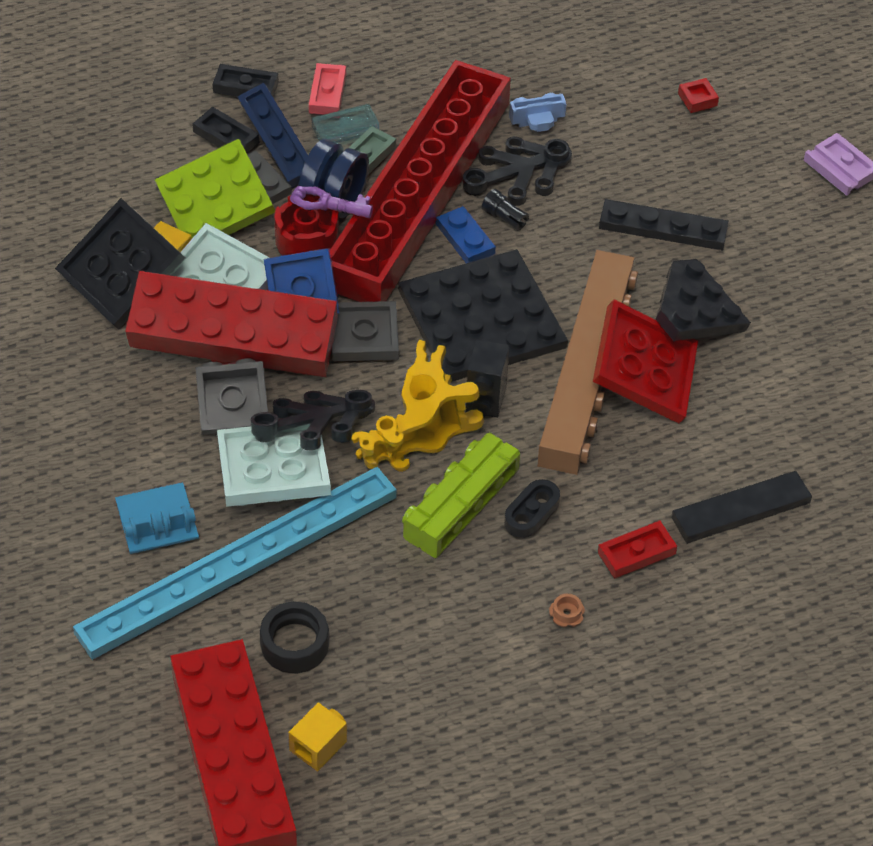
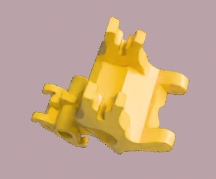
(431, 415)

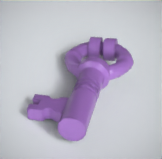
(326, 201)

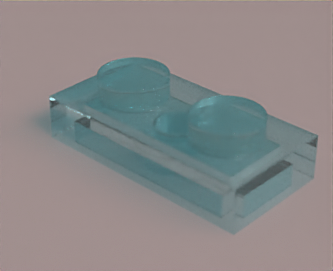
(345, 124)

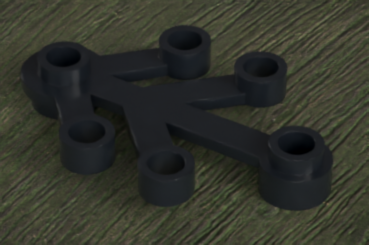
(552, 155)
(354, 406)

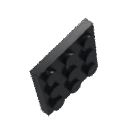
(110, 258)

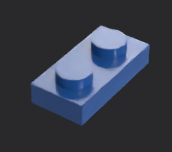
(465, 235)

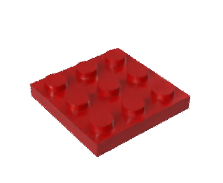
(644, 362)

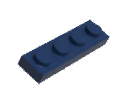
(275, 132)

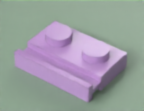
(840, 163)

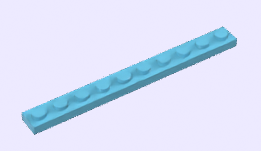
(233, 563)

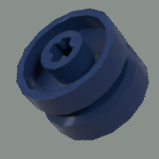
(336, 171)

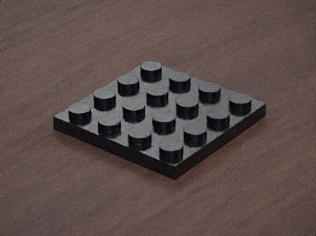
(482, 301)

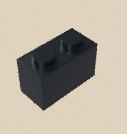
(489, 372)

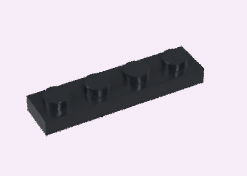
(663, 224)

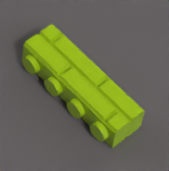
(460, 495)

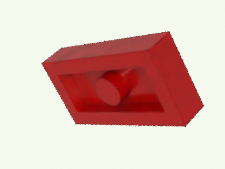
(637, 549)

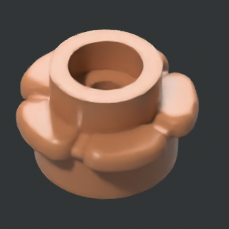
(569, 603)

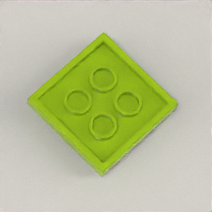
(216, 191)

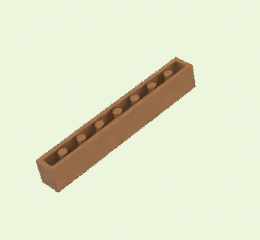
(576, 395)

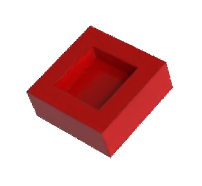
(698, 95)

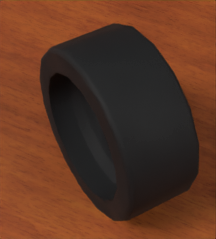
(288, 614)

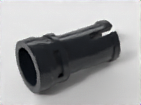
(499, 206)

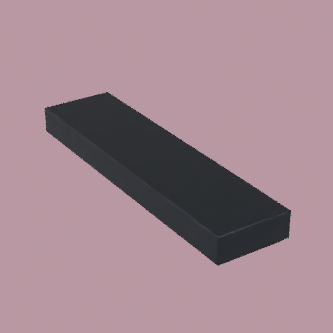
(741, 507)

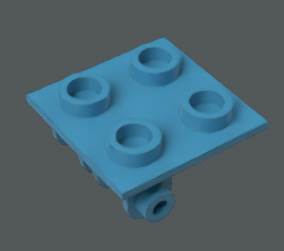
(157, 518)

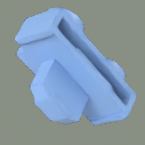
(537, 112)

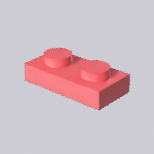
(327, 89)

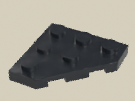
(697, 305)

